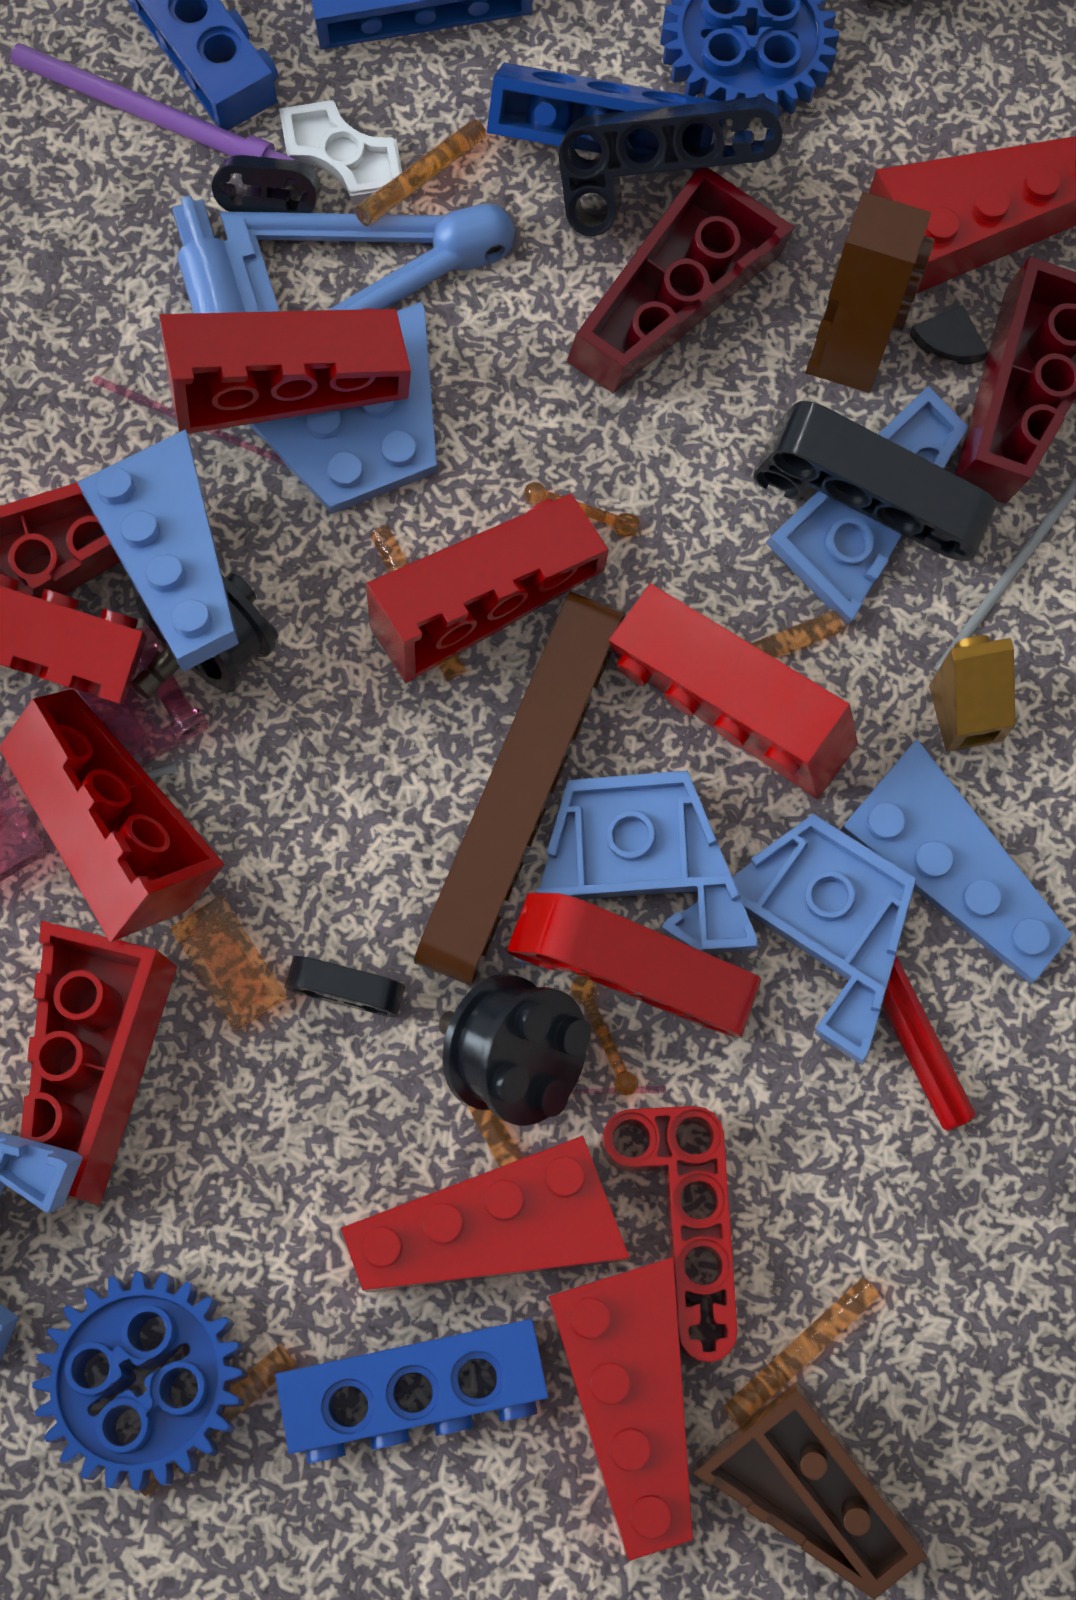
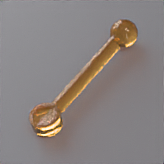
(624, 523)
(583, 991)

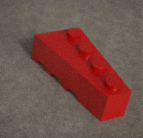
(280, 364)
(482, 584)
(107, 817)

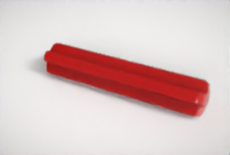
(925, 1052)

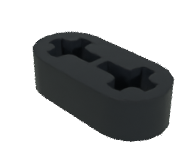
(272, 176)
(344, 986)

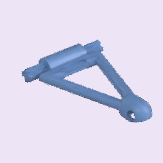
(235, 279)

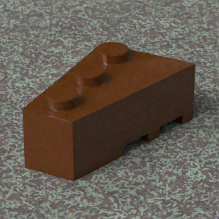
(871, 290)
(814, 1490)

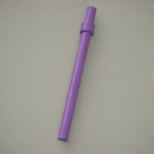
(142, 106)

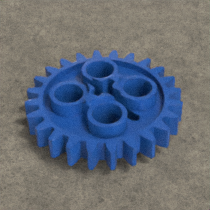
(749, 40)
(167, 1432)

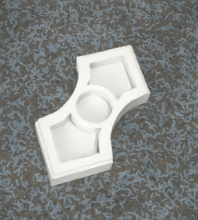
(323, 139)

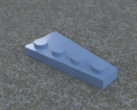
(164, 540)
(844, 550)
(958, 864)

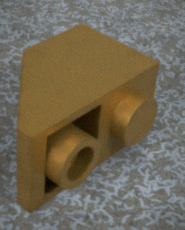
(975, 693)

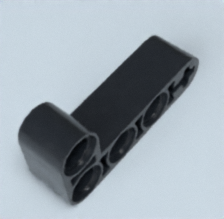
(673, 153)
(875, 478)

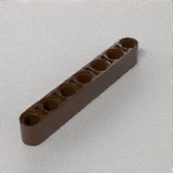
(518, 789)

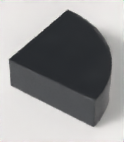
(950, 337)

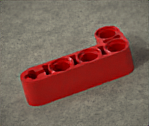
(633, 960)
(684, 1231)

